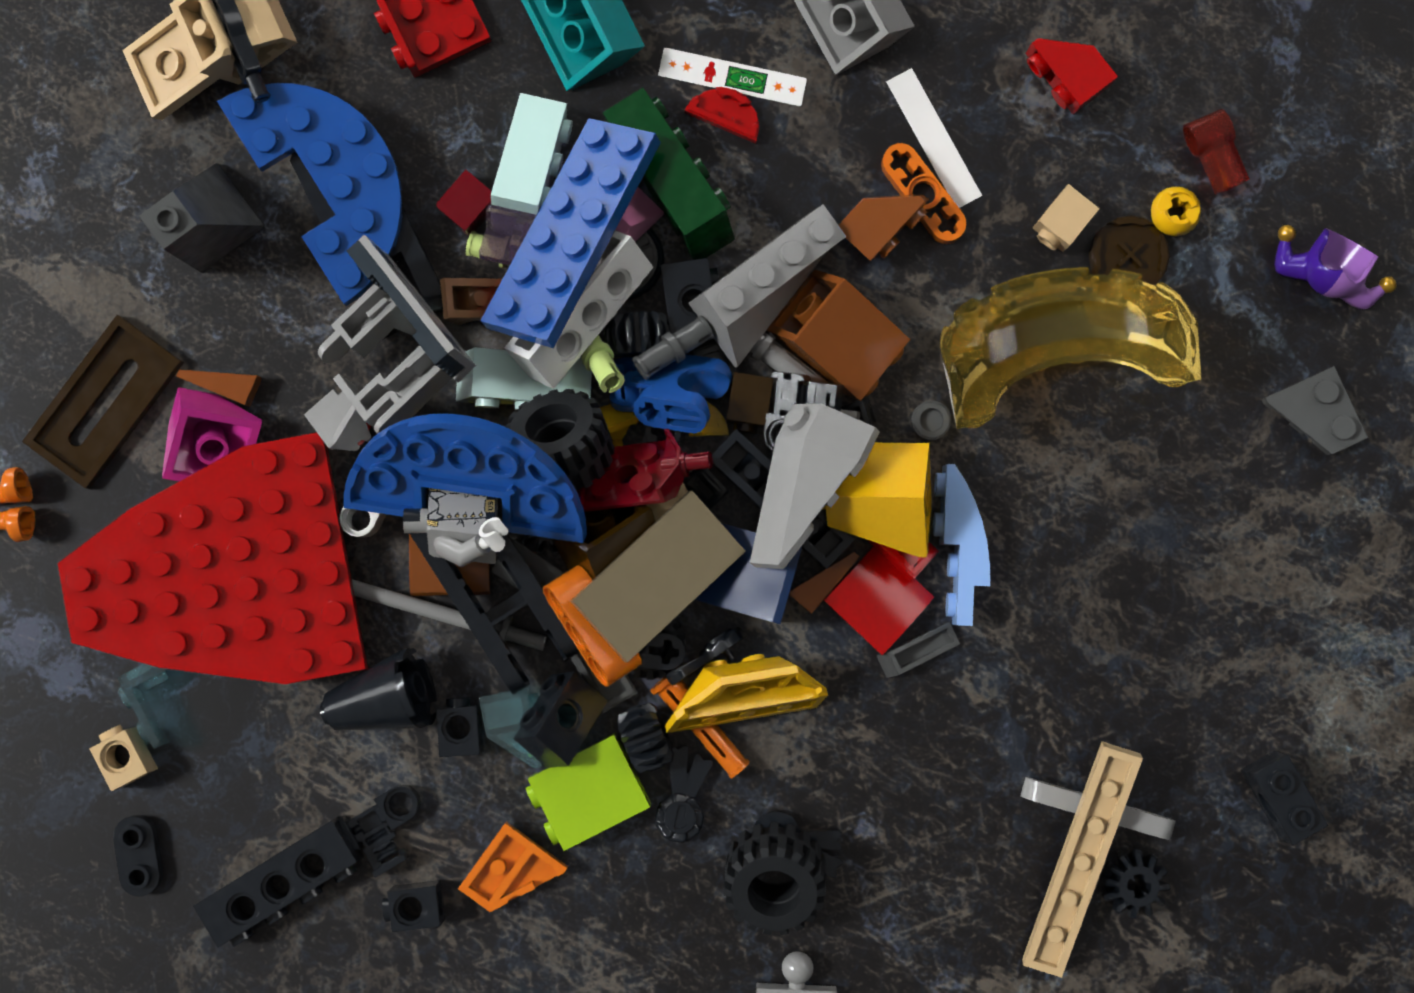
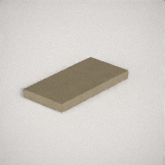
(657, 576)

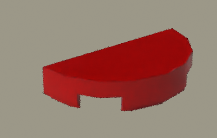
(726, 110)

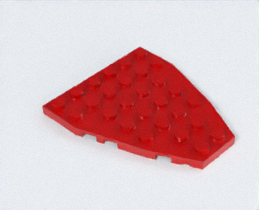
(225, 572)

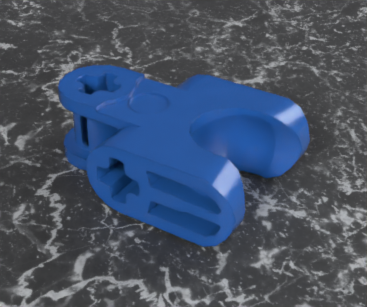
(673, 395)

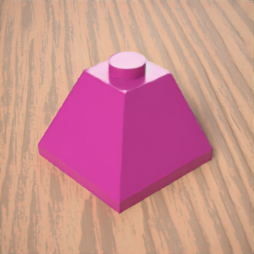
(203, 431)

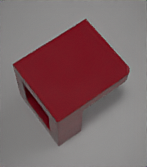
(466, 202)

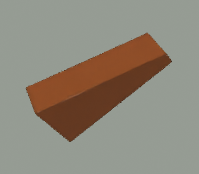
(236, 387)
(815, 589)

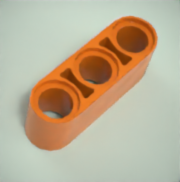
(594, 649)

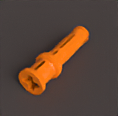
(711, 737)

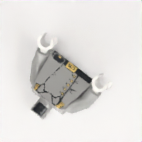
(459, 526)

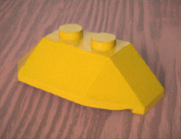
(745, 692)

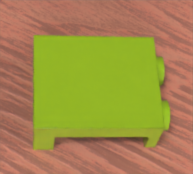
(589, 793)

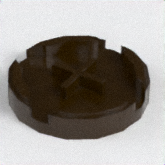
(1132, 246)

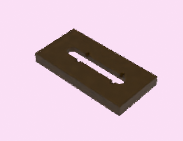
(53, 430)

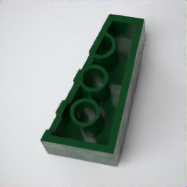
(676, 178)

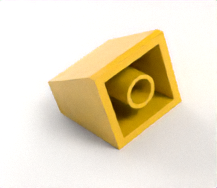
(888, 498)

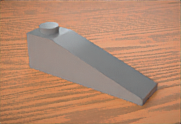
(807, 466)

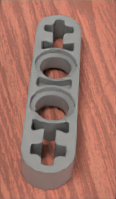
(1069, 799)

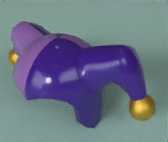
(1332, 267)

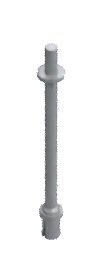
(444, 613)

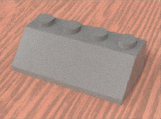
(854, 28)

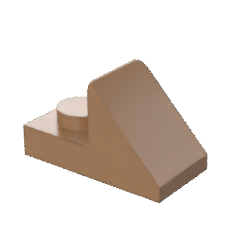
(466, 298)

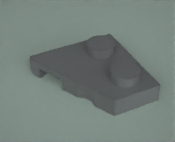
(1320, 411)

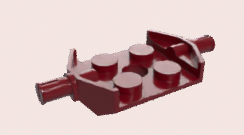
(656, 472)

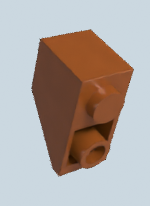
(878, 220)

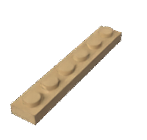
(1082, 859)

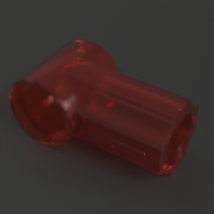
(1213, 142)

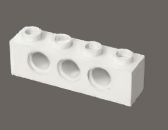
(611, 284)

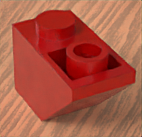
(1072, 70)

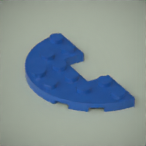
(343, 159)
(467, 458)

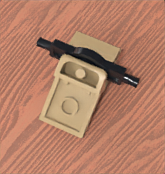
(207, 44)

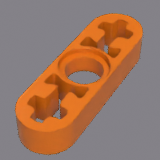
(915, 163)

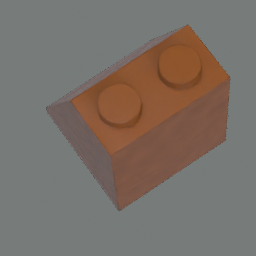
(839, 333)

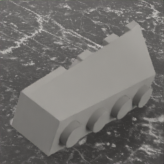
(758, 289)

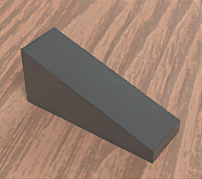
(918, 650)

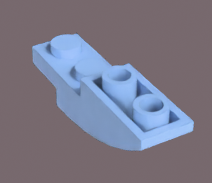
(962, 527)

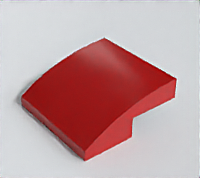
(878, 600)

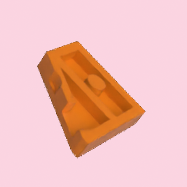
(509, 869)

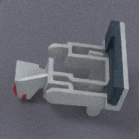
(388, 304)

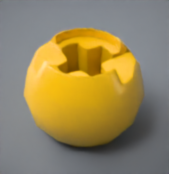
(1173, 224)

